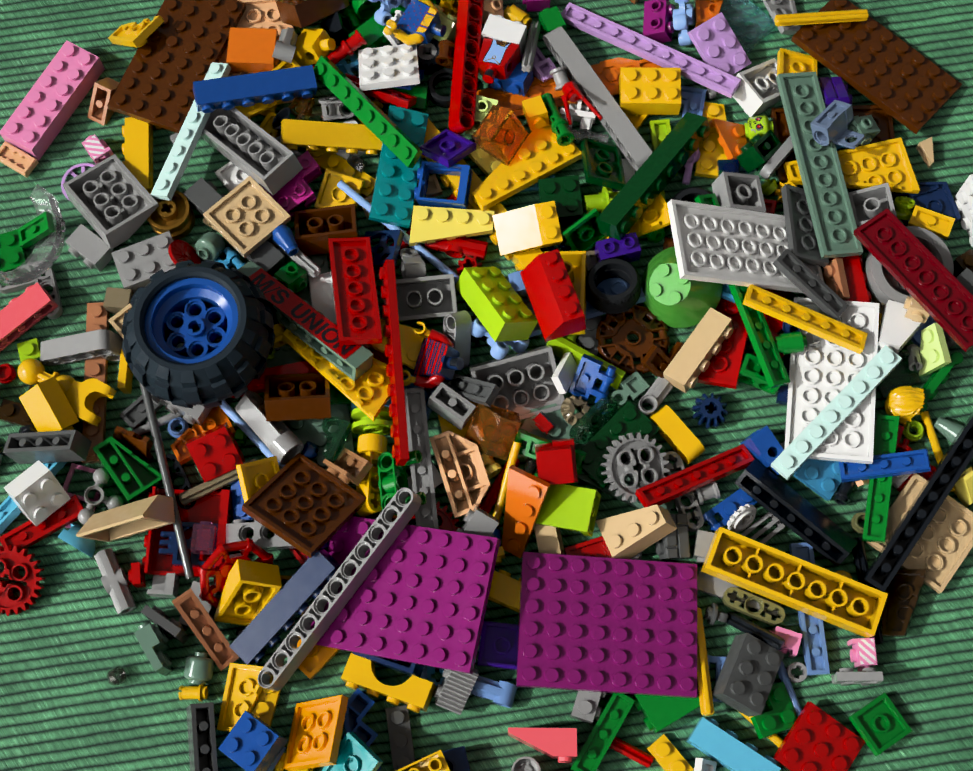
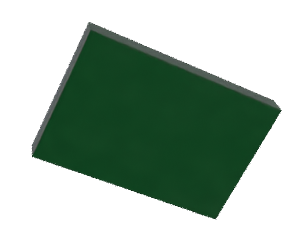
(602, 164)

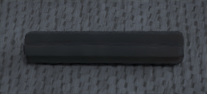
(762, 634)

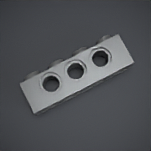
(238, 530)

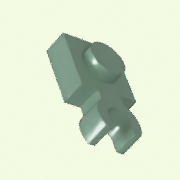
(631, 387)

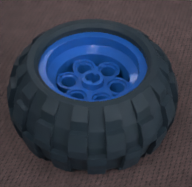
(189, 300)

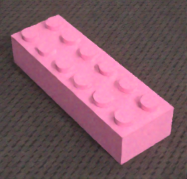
(52, 100)

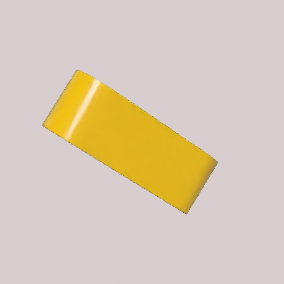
(677, 434)

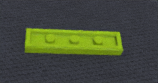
(562, 346)

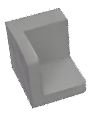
(165, 586)

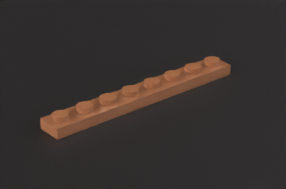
(96, 368)

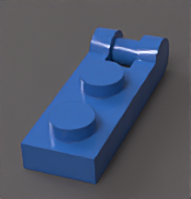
(726, 509)

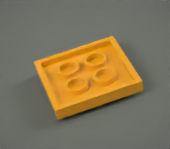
(316, 733)

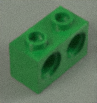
(752, 374)

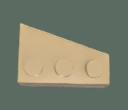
(635, 530)

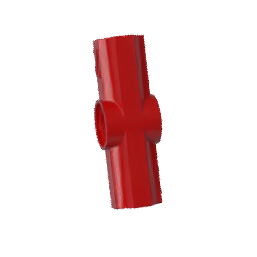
(460, 247)

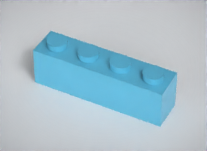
(727, 750)

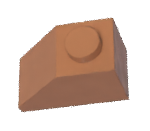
(100, 98)

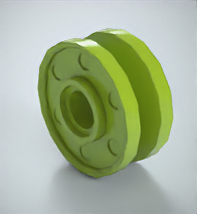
(365, 425)

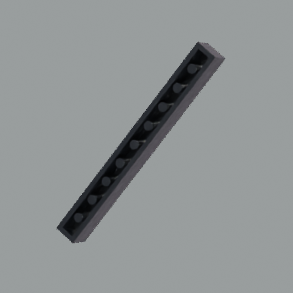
(922, 510)

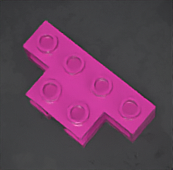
(297, 189)

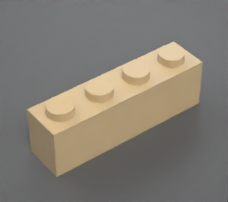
(698, 350)

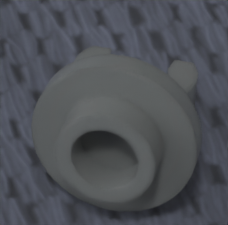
(713, 614)

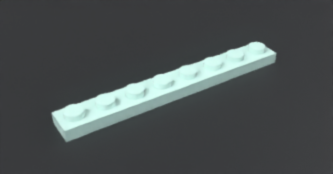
(185, 142)
(836, 412)

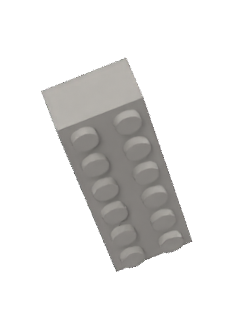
(251, 149)

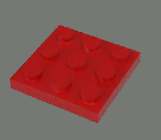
(818, 743)

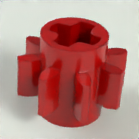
(468, 262)

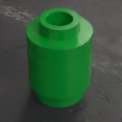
(791, 342)

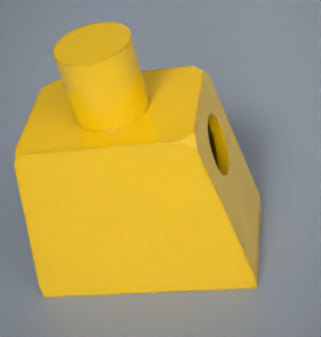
(311, 45)

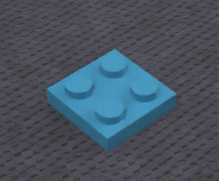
(820, 476)

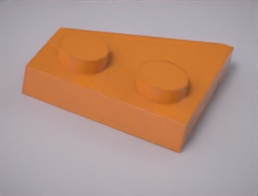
(731, 137)

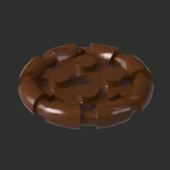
(620, 343)

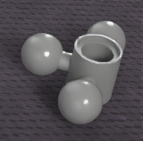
(100, 478)

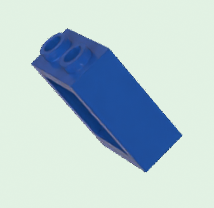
(465, 173)

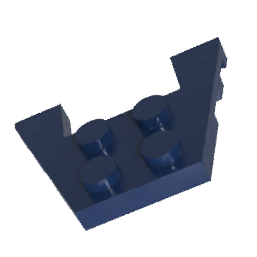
(935, 197)

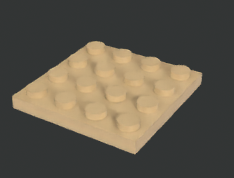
(943, 542)

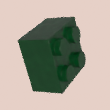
(566, 195)

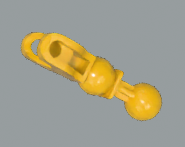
(79, 394)

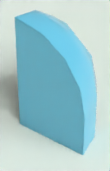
(84, 545)

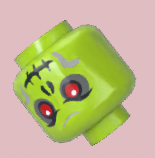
(757, 125)

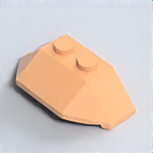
(461, 471)

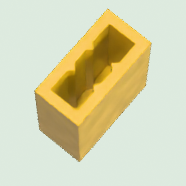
(49, 407)

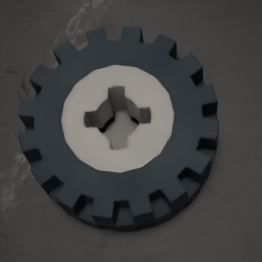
(427, 61)

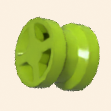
(903, 207)

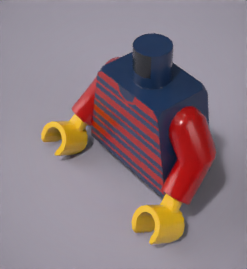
(435, 360)

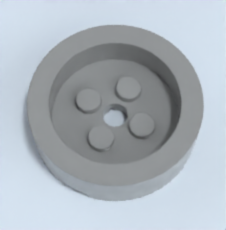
(885, 286)

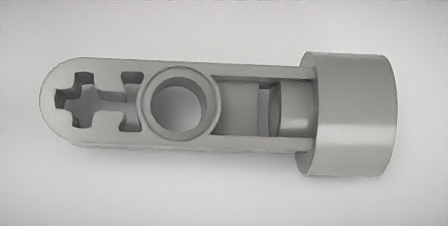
(275, 435)

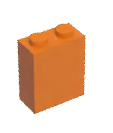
(252, 49)

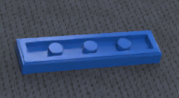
(887, 466)

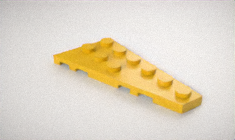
(535, 160)
(871, 166)
(367, 392)

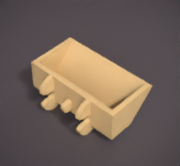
(129, 519)

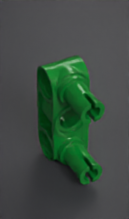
(395, 477)

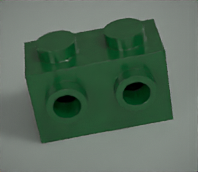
(758, 151)

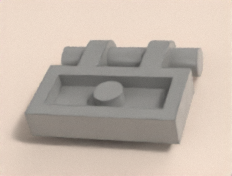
(865, 678)

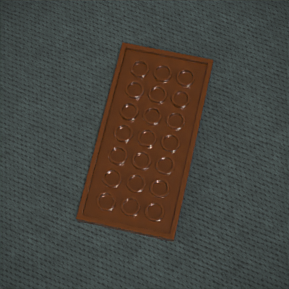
(176, 54)
(879, 66)

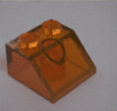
(500, 134)
(493, 430)

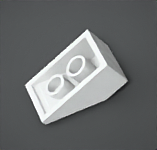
(758, 88)

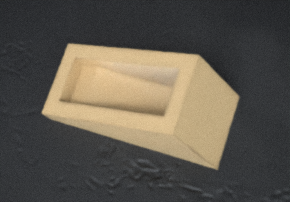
(925, 149)

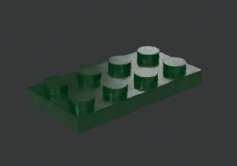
(626, 420)

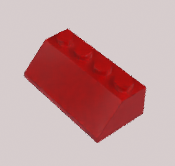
(553, 296)

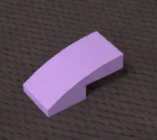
(541, 66)

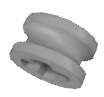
(800, 678)

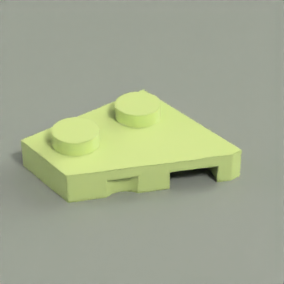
(933, 349)

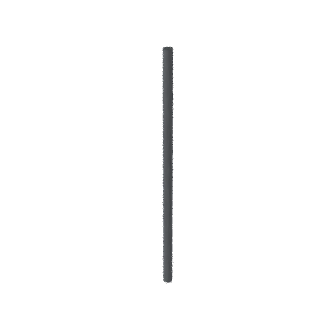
(168, 486)

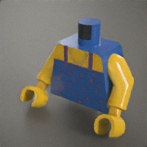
(417, 23)

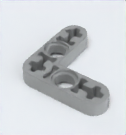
(47, 280)

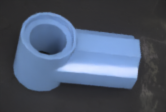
(499, 692)

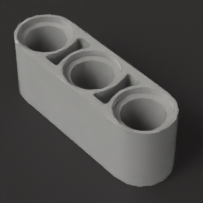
(458, 329)

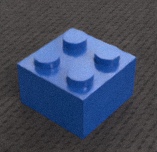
(252, 743)

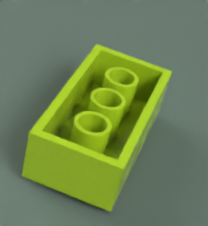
(496, 303)

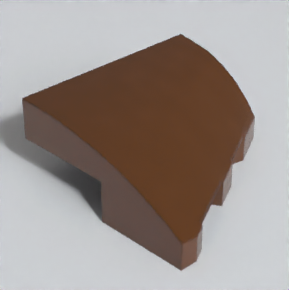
(135, 443)

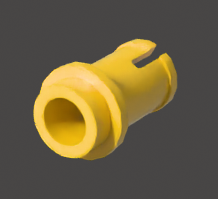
(193, 692)

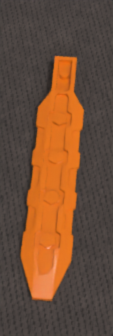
(606, 70)

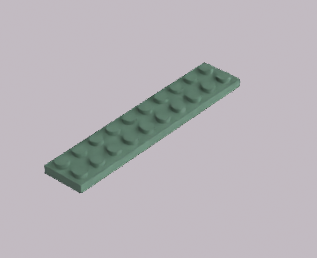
(818, 167)

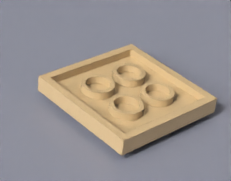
(246, 216)

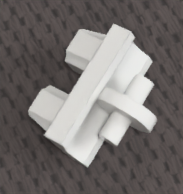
(581, 114)

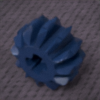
(717, 408)

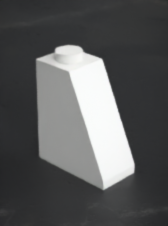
(895, 328)

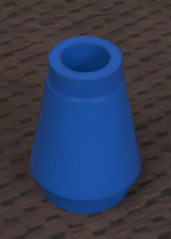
(285, 239)

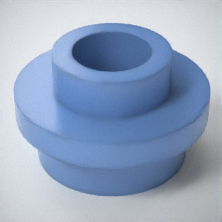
(174, 423)

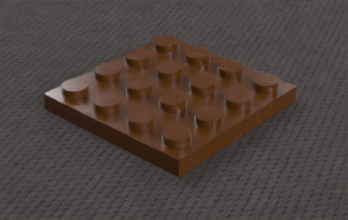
(304, 505)

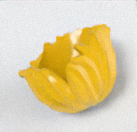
(905, 402)

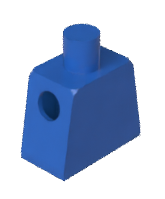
(761, 444)

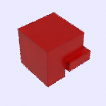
(556, 461)

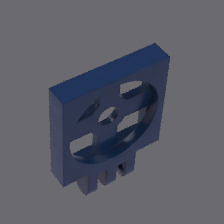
(392, 251)
(173, 546)

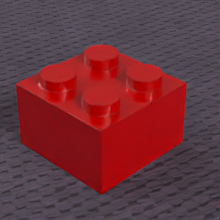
(215, 452)

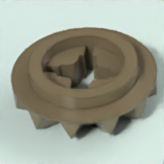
(568, 408)

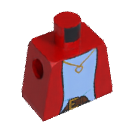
(498, 59)

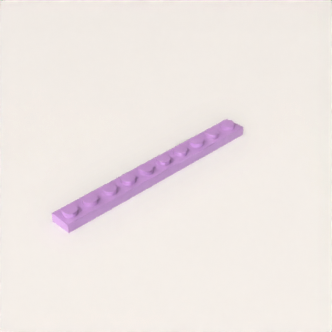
(650, 50)

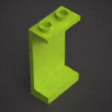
(570, 508)

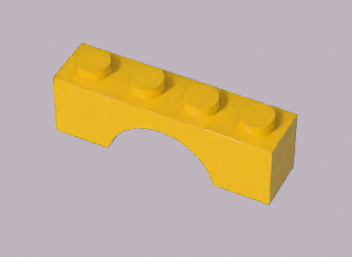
(413, 692)

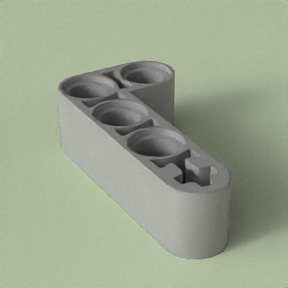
(81, 347)

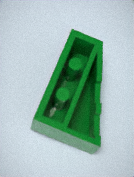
(127, 470)

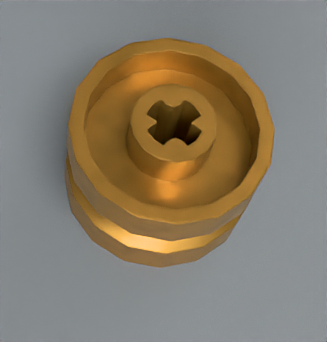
(173, 216)

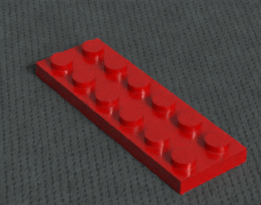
(354, 291)

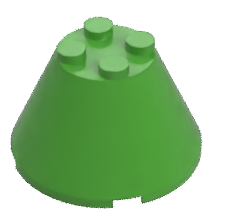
(676, 300)

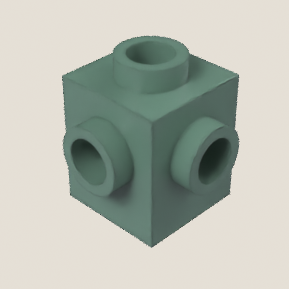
(864, 125)

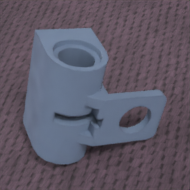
(832, 126)

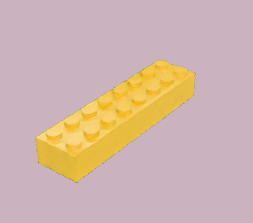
(794, 582)

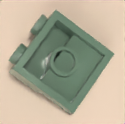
(154, 643)

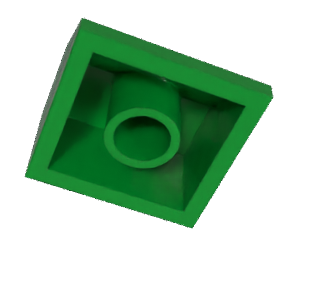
(583, 232)

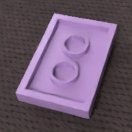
(719, 45)

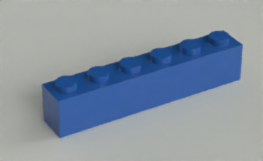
(254, 88)

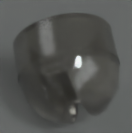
(121, 674)

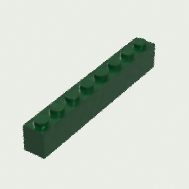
(653, 176)

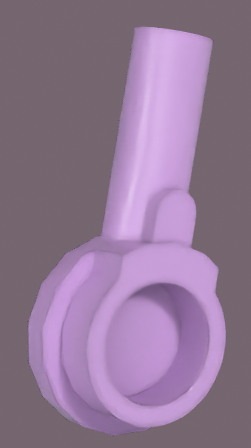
(688, 167)

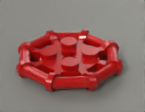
(221, 573)

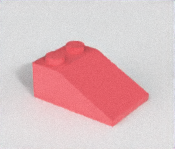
(553, 742)

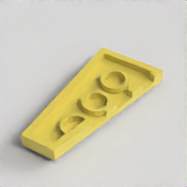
(448, 223)

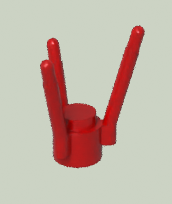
(573, 94)

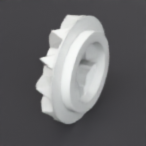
(742, 518)

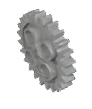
(617, 470)

